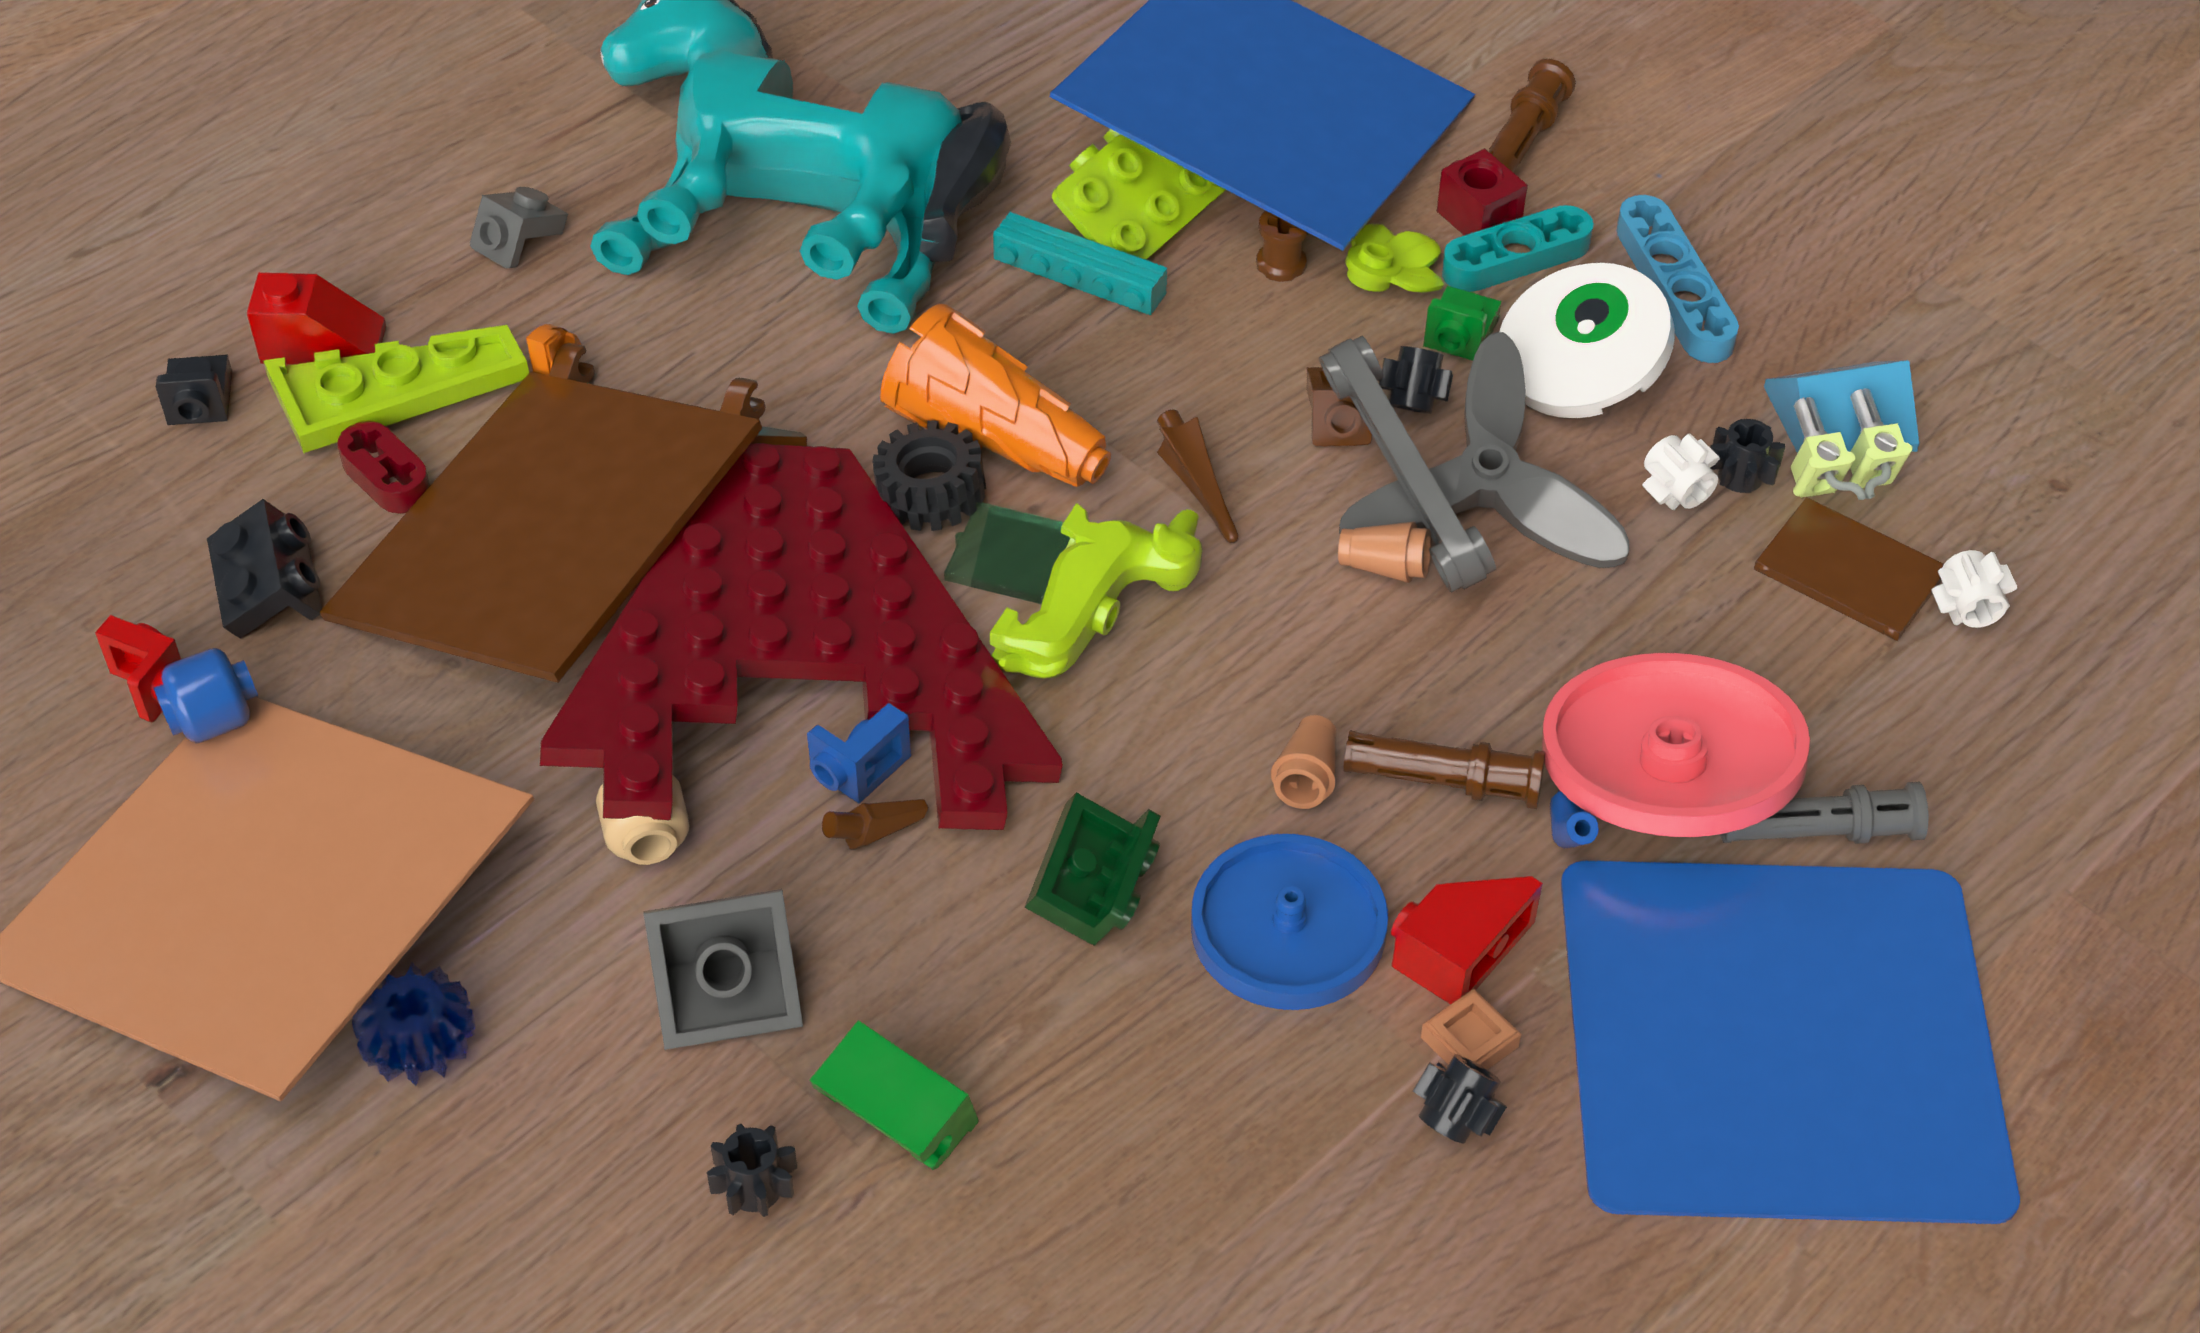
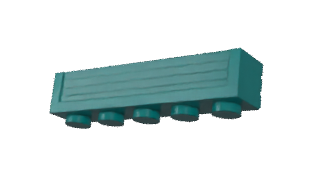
(1080, 263)

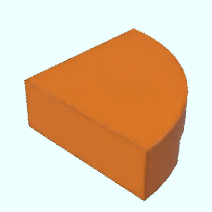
(545, 343)

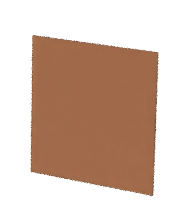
(256, 893)

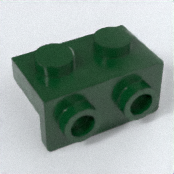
(1093, 869)

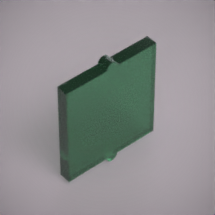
(1006, 552)

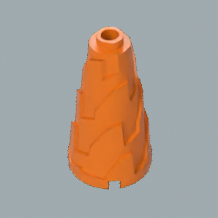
(974, 383)

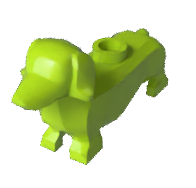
(1086, 585)

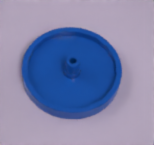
(1289, 921)

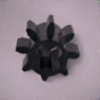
(1416, 379)
(1746, 455)
(1459, 1098)
(752, 1170)

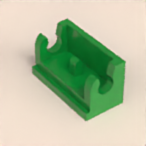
(896, 1095)

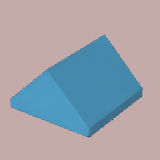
(1831, 390)

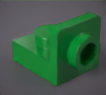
(1460, 322)

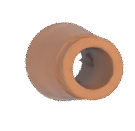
(1387, 550)
(1307, 764)

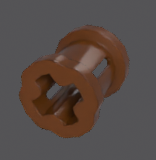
(1282, 251)

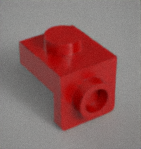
(139, 656)

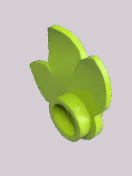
(1386, 258)

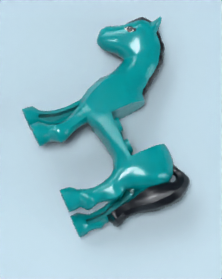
(740, 133)

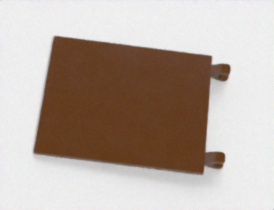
(546, 520)

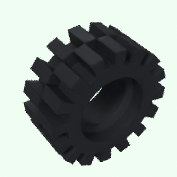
(928, 452)

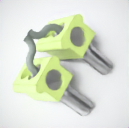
(1825, 460)

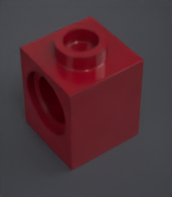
(1480, 193)

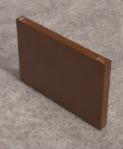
(1850, 568)

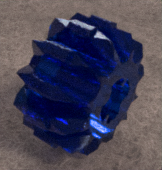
(414, 1024)

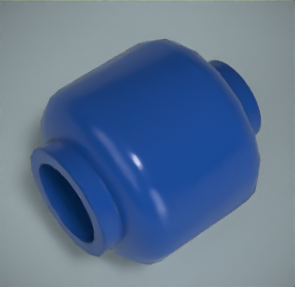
(205, 695)

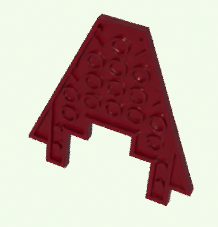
(803, 579)

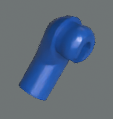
(1571, 824)

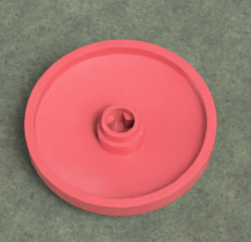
(1675, 744)

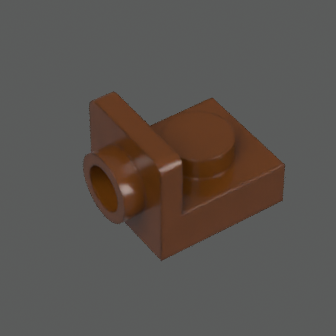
(1333, 420)

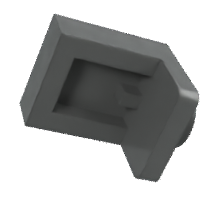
(511, 217)

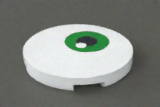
(1590, 338)

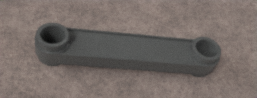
(1458, 553)

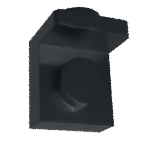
(195, 389)

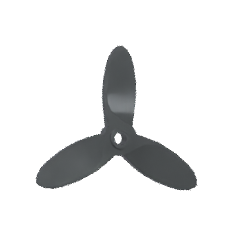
(1494, 477)

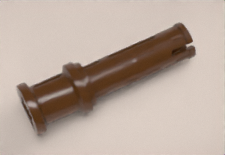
(1533, 110)
(1475, 769)

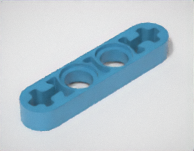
(1689, 274)

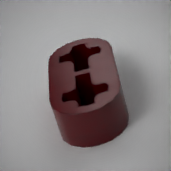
(374, 473)

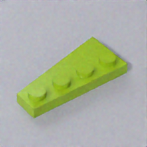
(393, 382)

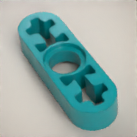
(1483, 261)

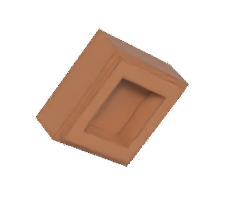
(1471, 1030)

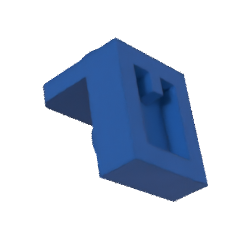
(866, 758)

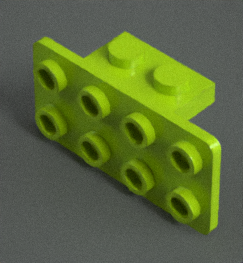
(1131, 196)

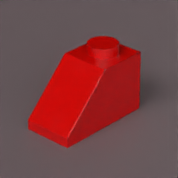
(308, 315)
(1463, 932)

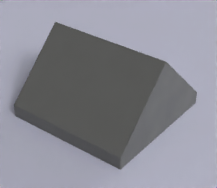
(723, 969)

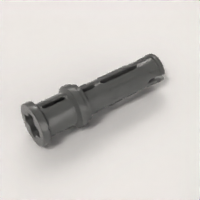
(1854, 814)

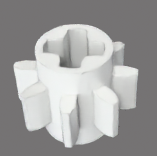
(1680, 471)
(1974, 588)

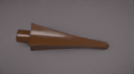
(1188, 457)

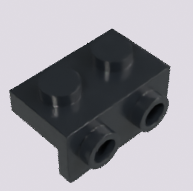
(262, 567)

